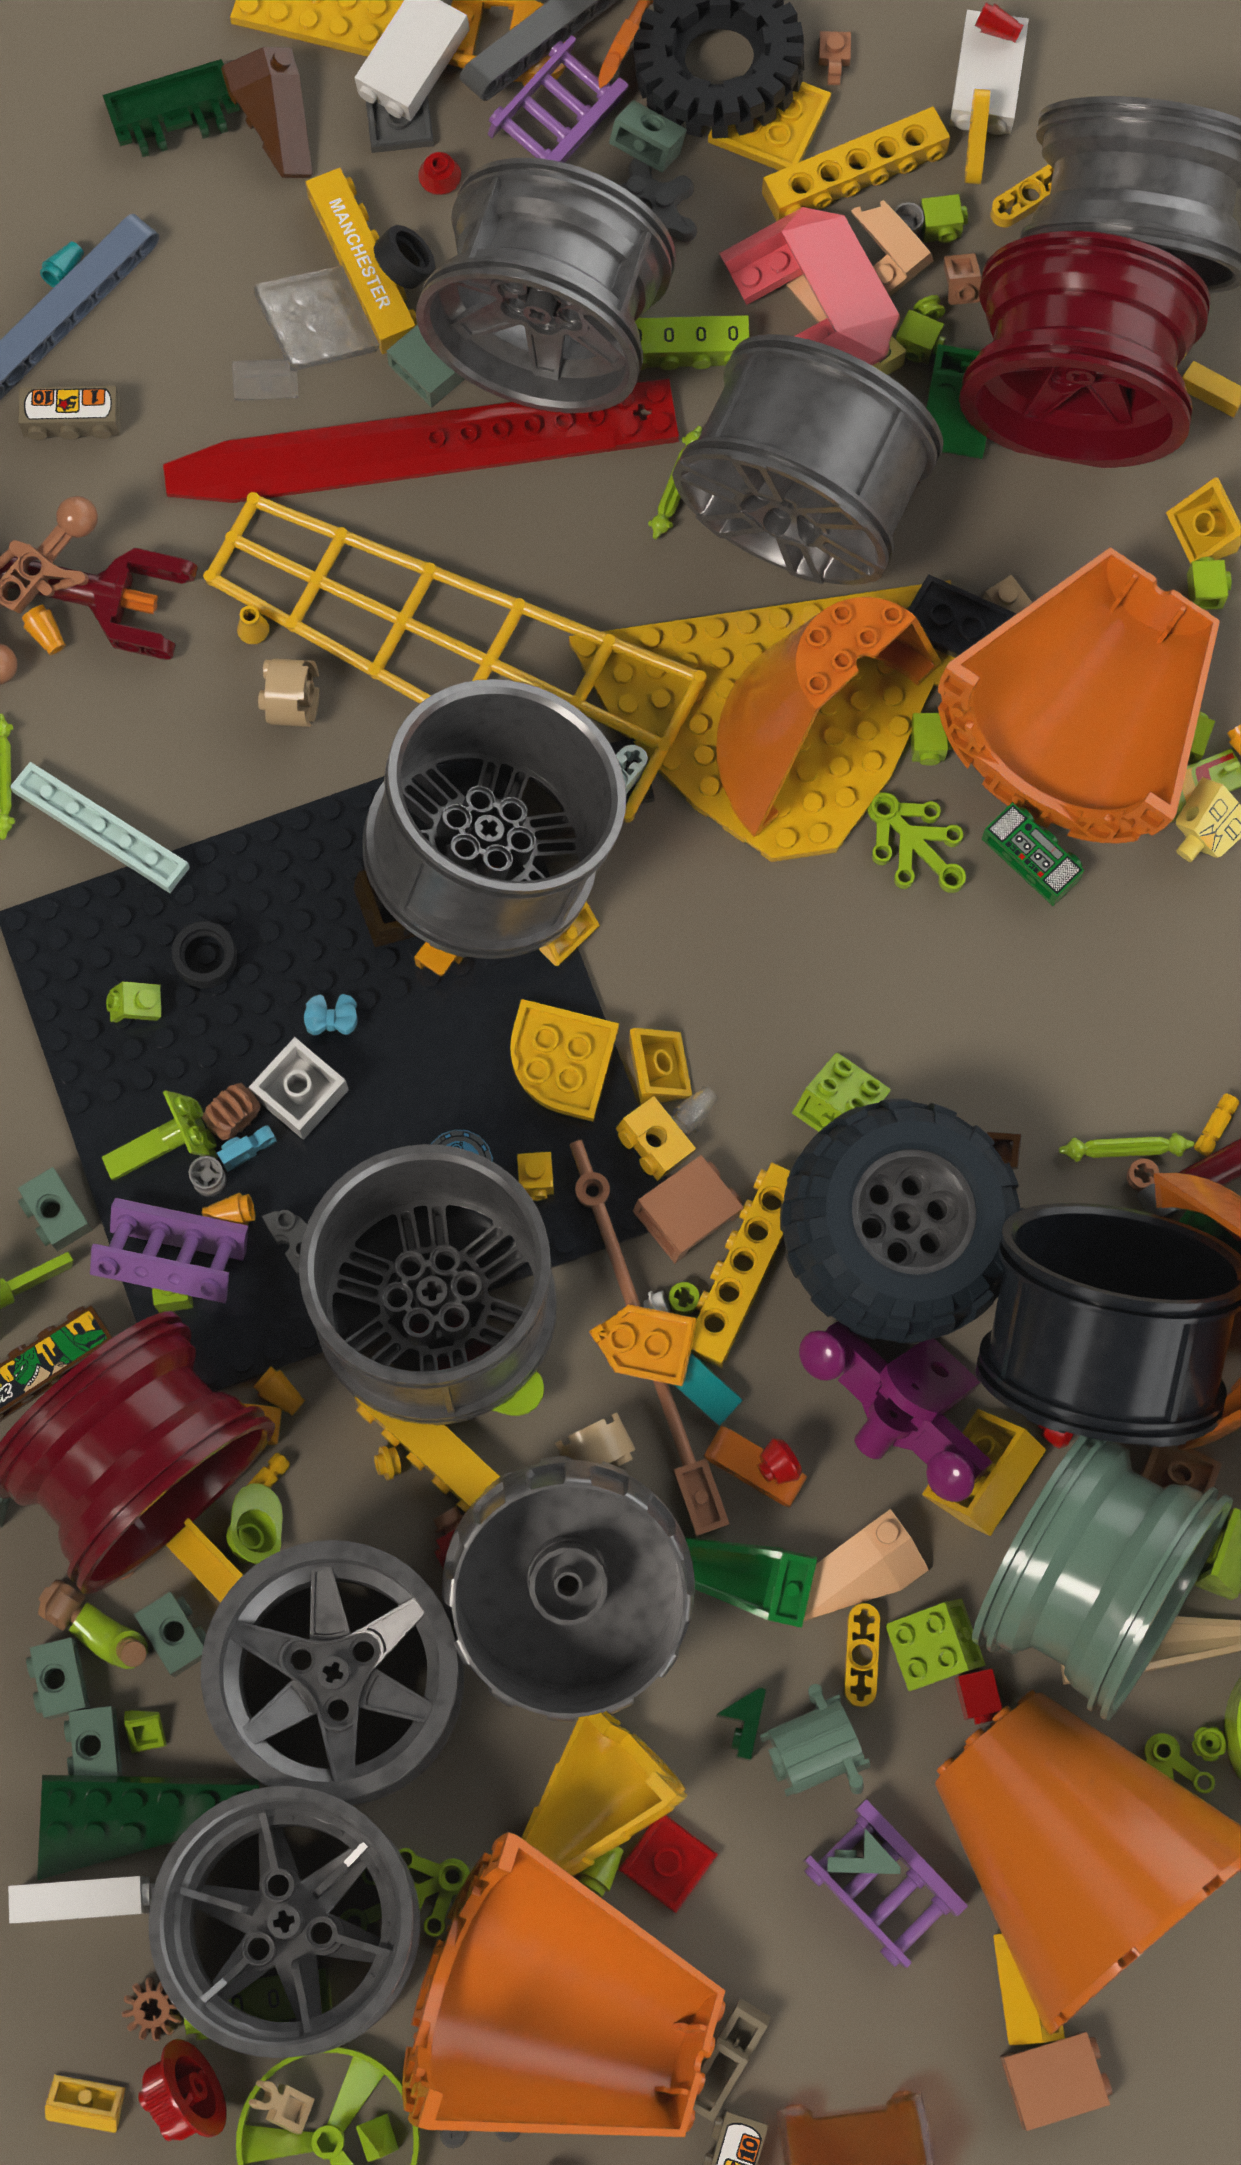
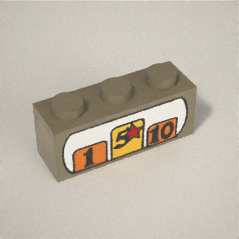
(69, 412)
(737, 2140)

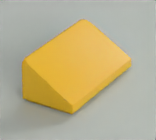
(1213, 388)
(577, 933)
(84, 2103)

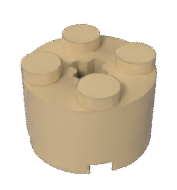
(289, 692)
(600, 1443)

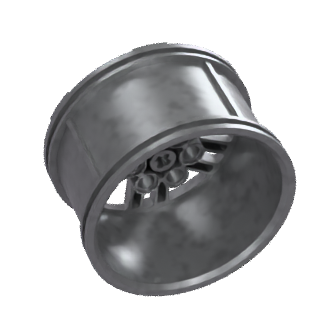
(808, 459)
(464, 901)
(396, 1185)

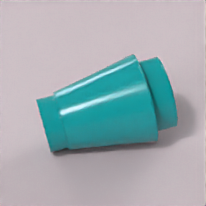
(61, 263)

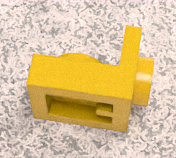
(536, 1174)

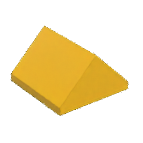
(1206, 523)
(659, 1065)

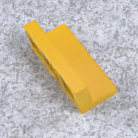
(204, 1560)
(1020, 2014)

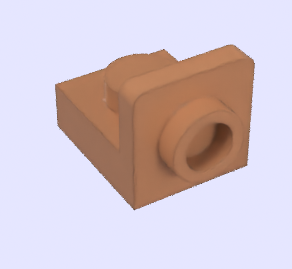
(962, 278)

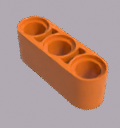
(740, 1459)

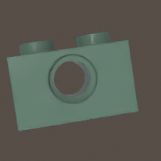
(647, 136)
(49, 1190)
(156, 1620)
(73, 1693)
(88, 1723)

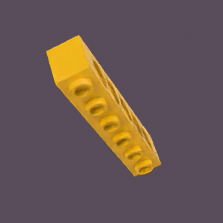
(865, 151)
(716, 1346)

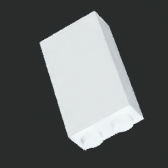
(411, 56)
(989, 65)
(79, 1899)

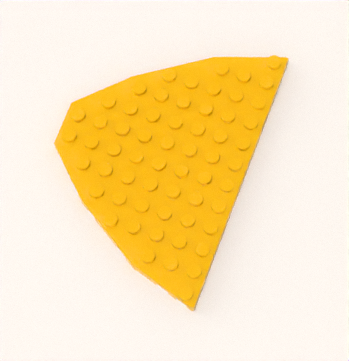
(842, 759)

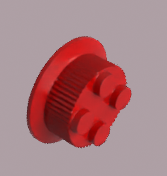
(183, 2093)

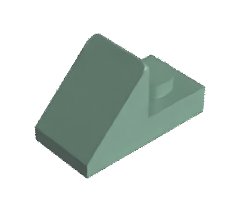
(874, 1859)

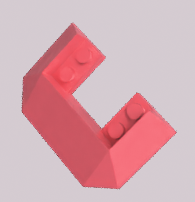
(837, 271)

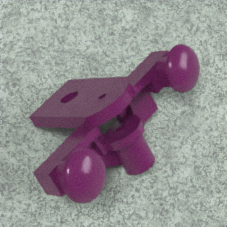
(916, 1384)

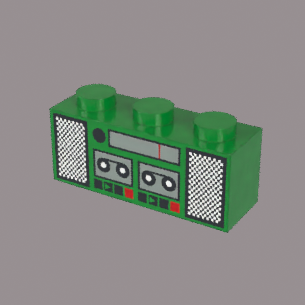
(1033, 853)

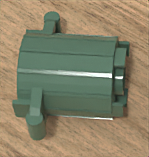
(817, 1747)

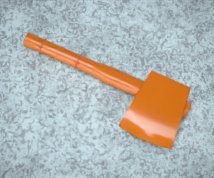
(622, 42)

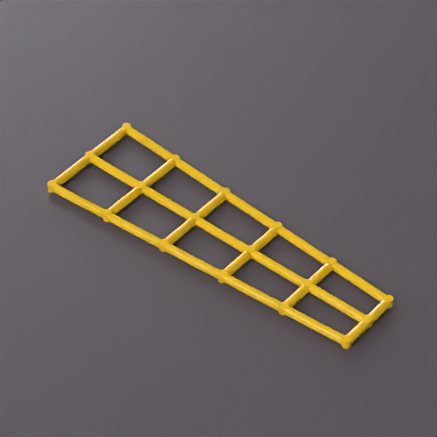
(404, 621)

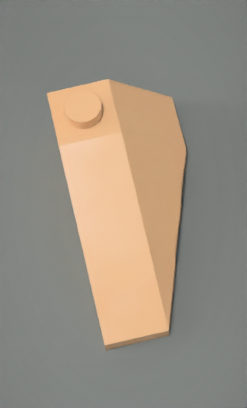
(865, 1567)

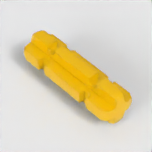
(1216, 1124)
(268, 1475)

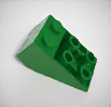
(944, 403)

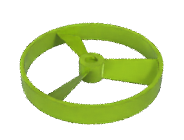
(328, 2141)

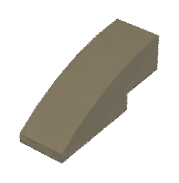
(730, 2056)

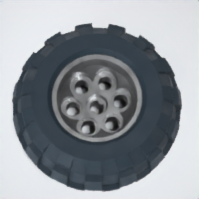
(831, 1200)

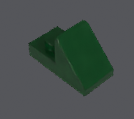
(747, 1712)

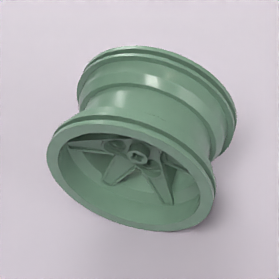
(1100, 1571)

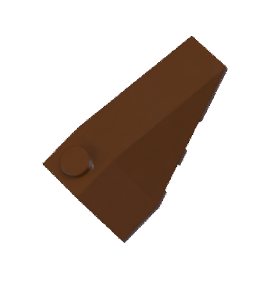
(271, 96)

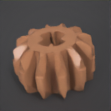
(231, 1111)
(142, 2015)

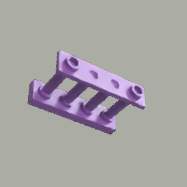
(588, 117)
(175, 1229)
(918, 1875)

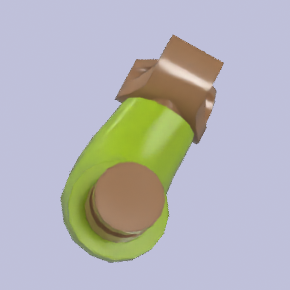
(92, 1627)

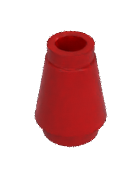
(998, 23)

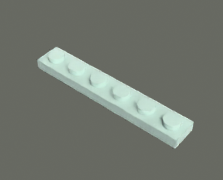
(100, 827)

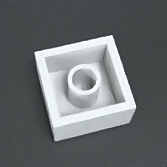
(299, 1088)

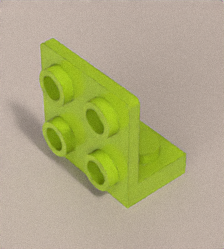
(837, 1090)
(934, 1644)

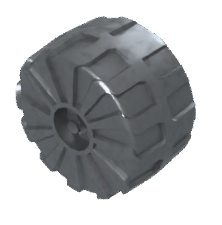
(579, 1646)

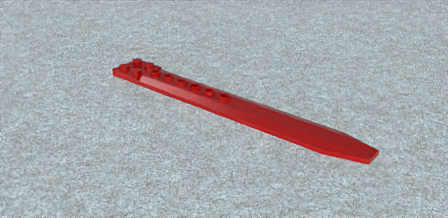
(417, 447)

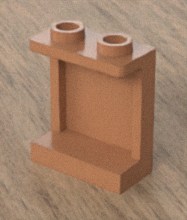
(688, 1207)
(1056, 2080)

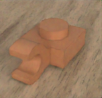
(834, 53)

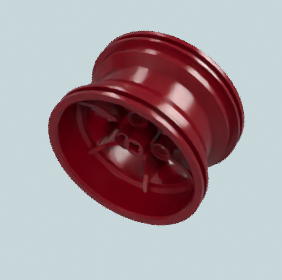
(1085, 349)
(129, 1450)

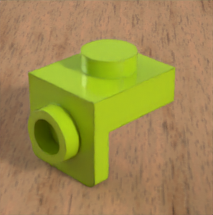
(134, 1001)

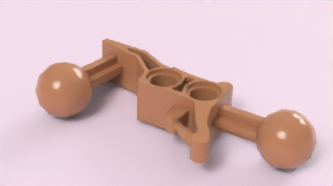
(75, 519)

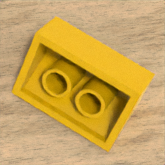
(1013, 1459)

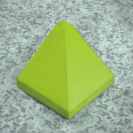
(144, 1730)
(377, 2137)

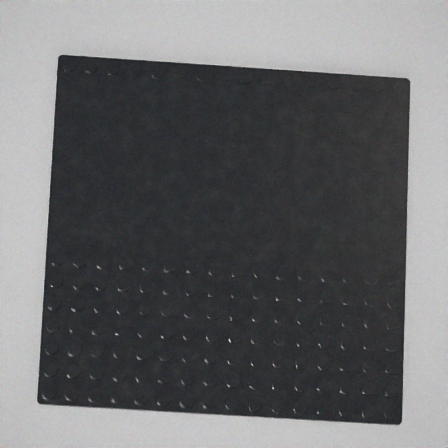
(417, 1065)

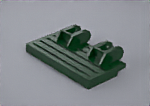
(170, 102)

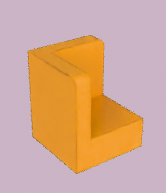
(435, 959)

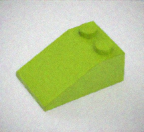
(1223, 1567)

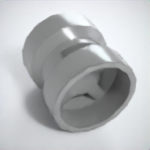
(912, 216)
(206, 1169)

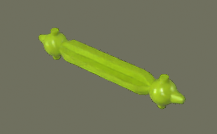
(670, 499)
(5, 778)
(1126, 1147)

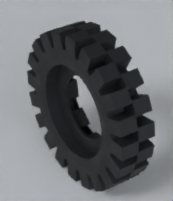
(681, 97)

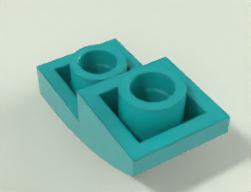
(709, 1391)

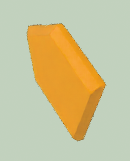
(647, 1343)

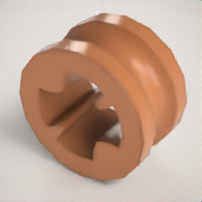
(1148, 1166)

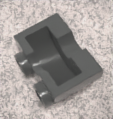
(287, 1229)

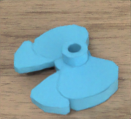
(318, 1018)

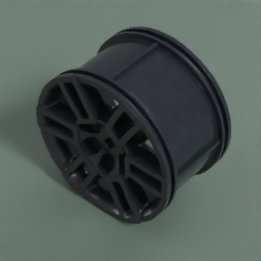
(1112, 1323)

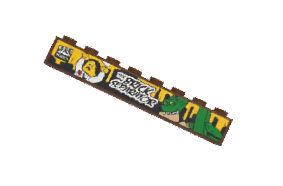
(41, 1364)

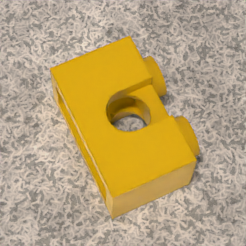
(654, 1121)

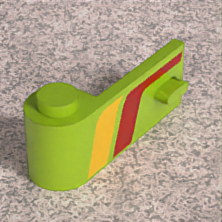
(1219, 768)

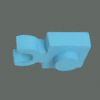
(240, 1150)

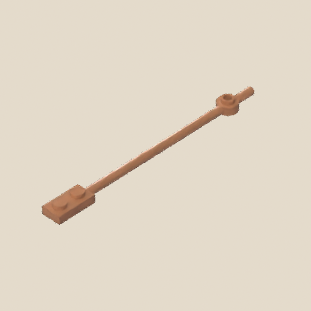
(694, 1477)

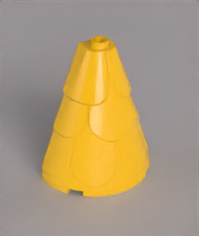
(600, 1794)

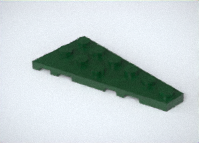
(115, 1816)

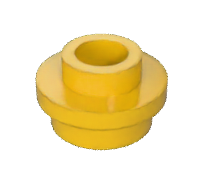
(387, 1462)

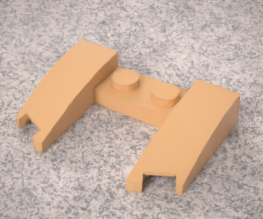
(903, 259)

